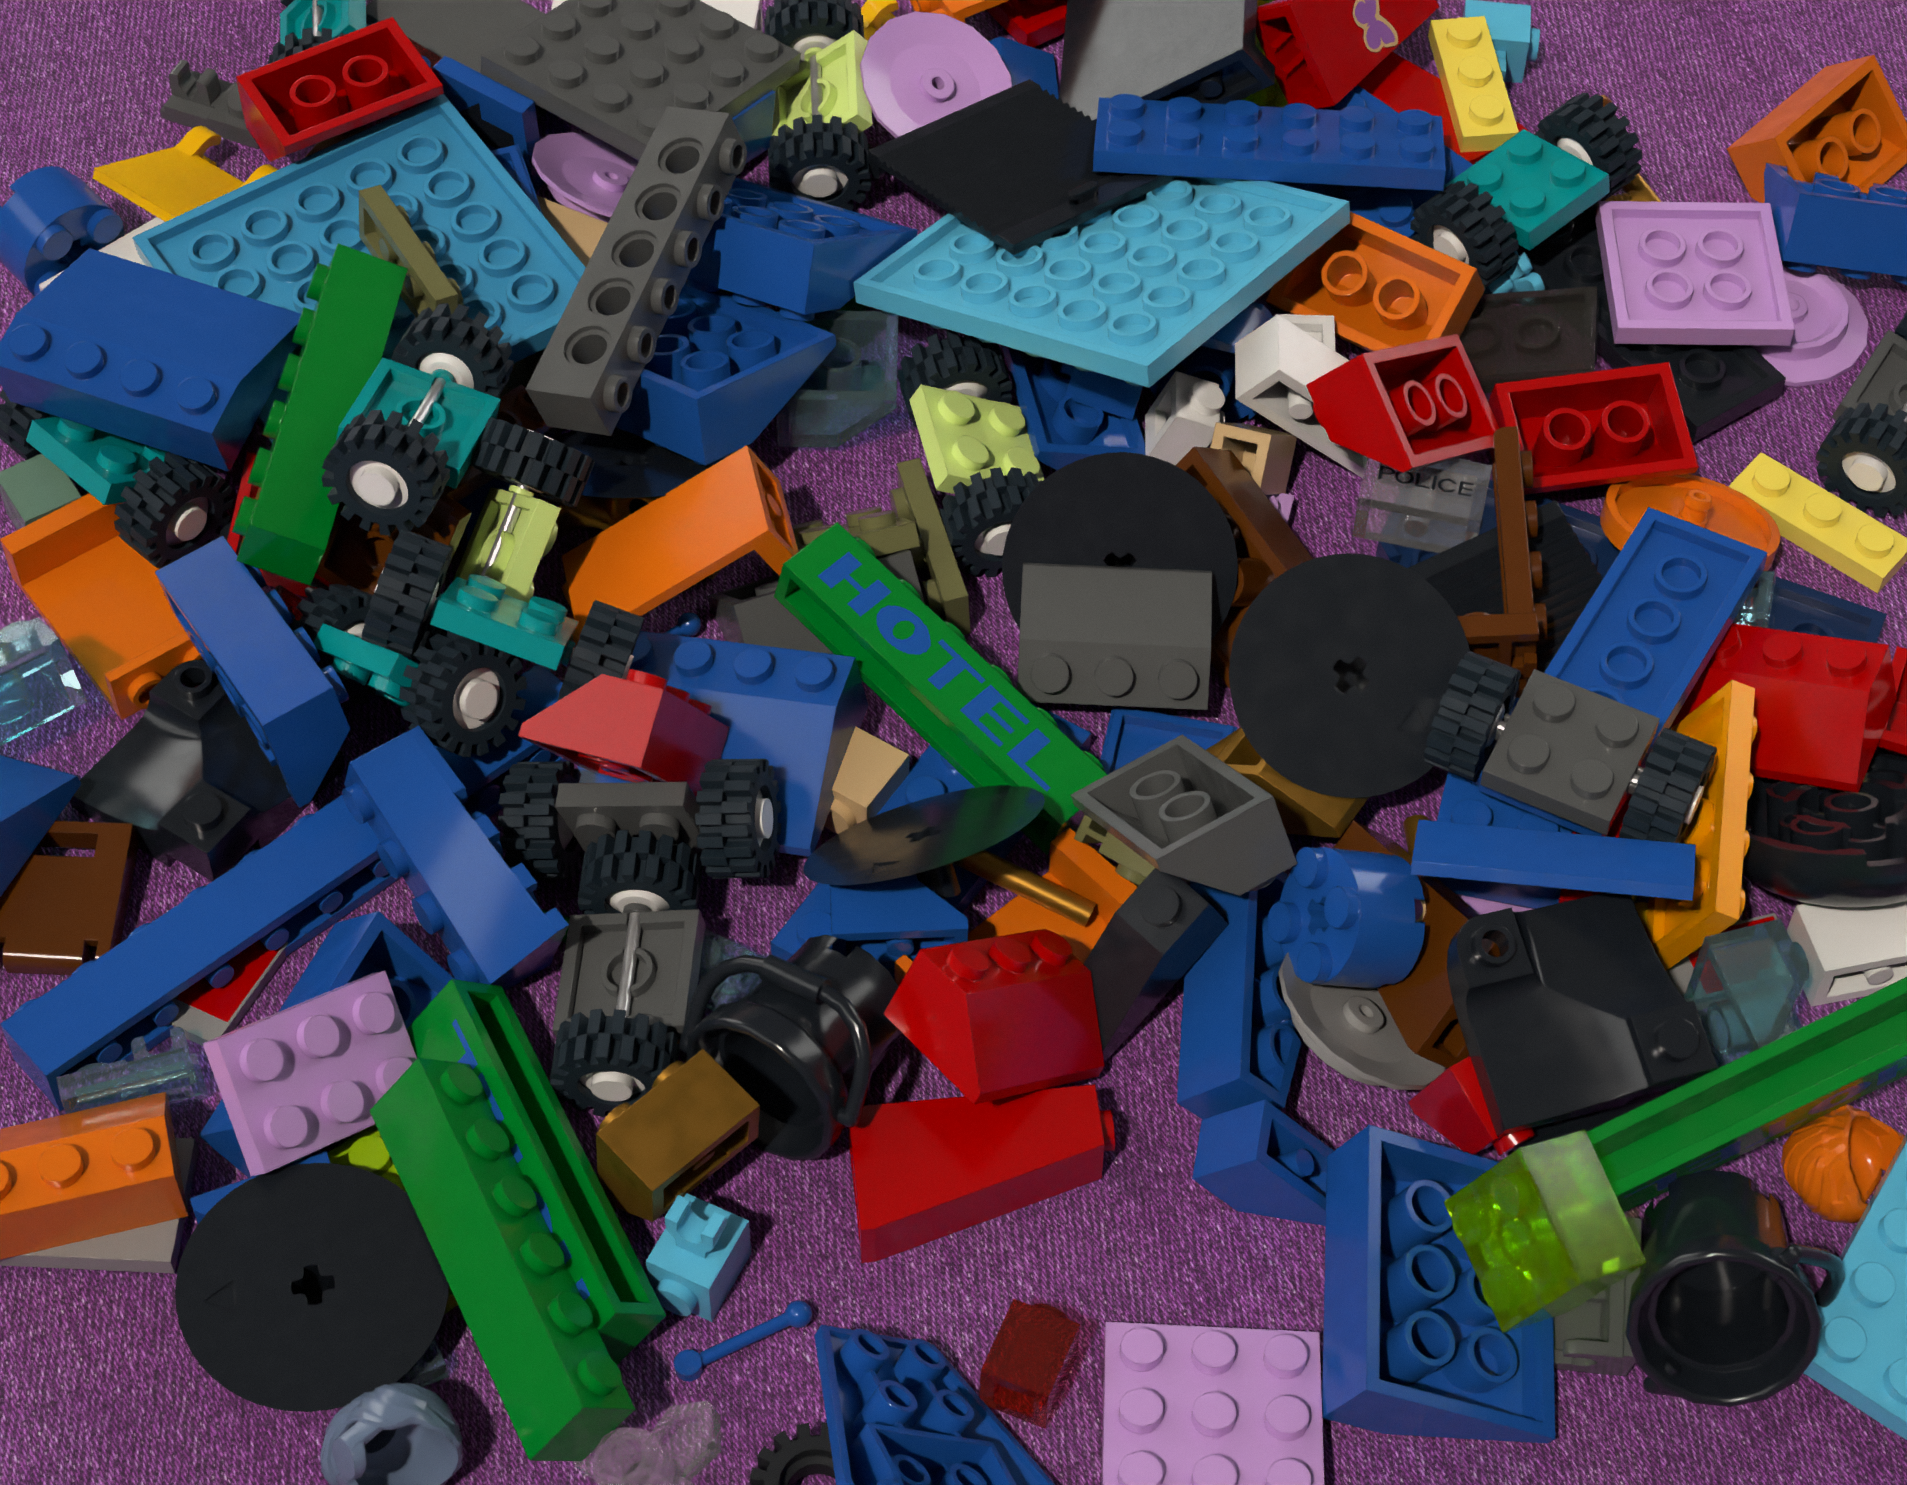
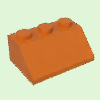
(1832, 125)
(1381, 287)
(88, 1175)

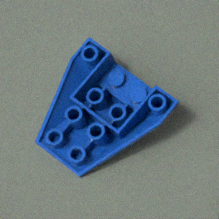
(910, 1417)

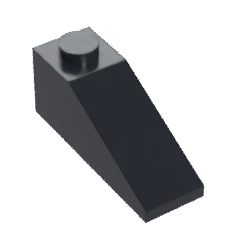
(1147, 951)

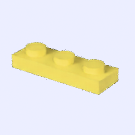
(1472, 83)
(1824, 523)

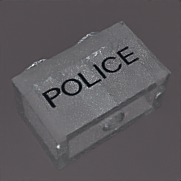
(1424, 506)

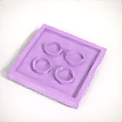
(1693, 273)
(1211, 1406)

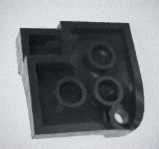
(192, 778)
(1570, 1012)

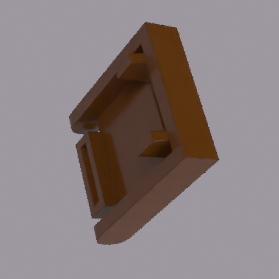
(68, 901)

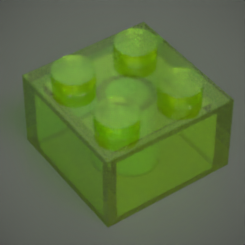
(1544, 1231)

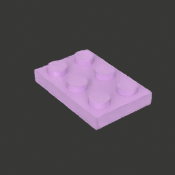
(311, 1071)

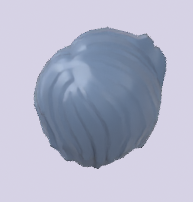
(392, 1439)

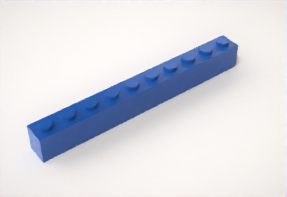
(271, 896)

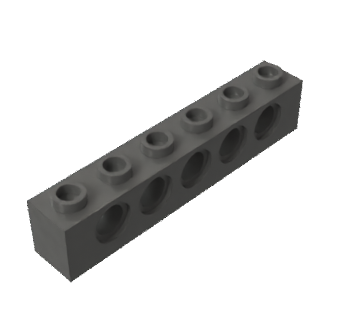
(637, 271)

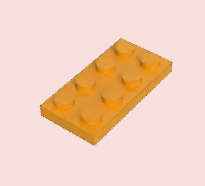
(1716, 829)

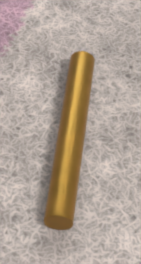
(1028, 886)

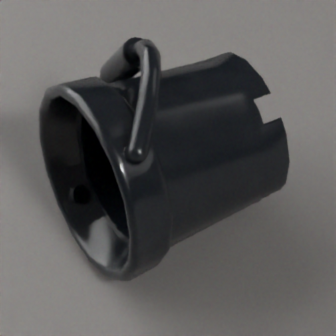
(799, 1040)
(1721, 1295)

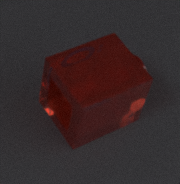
(1030, 1362)

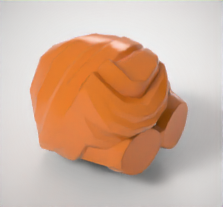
(1839, 1161)

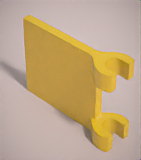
(175, 177)

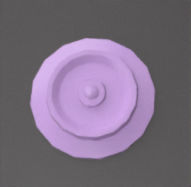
(927, 69)
(583, 172)
(1827, 331)

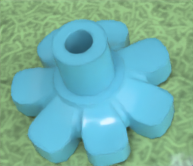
(1517, 278)

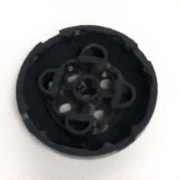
(1832, 842)

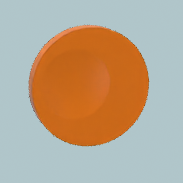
(1694, 501)

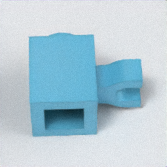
(1510, 33)
(698, 1257)

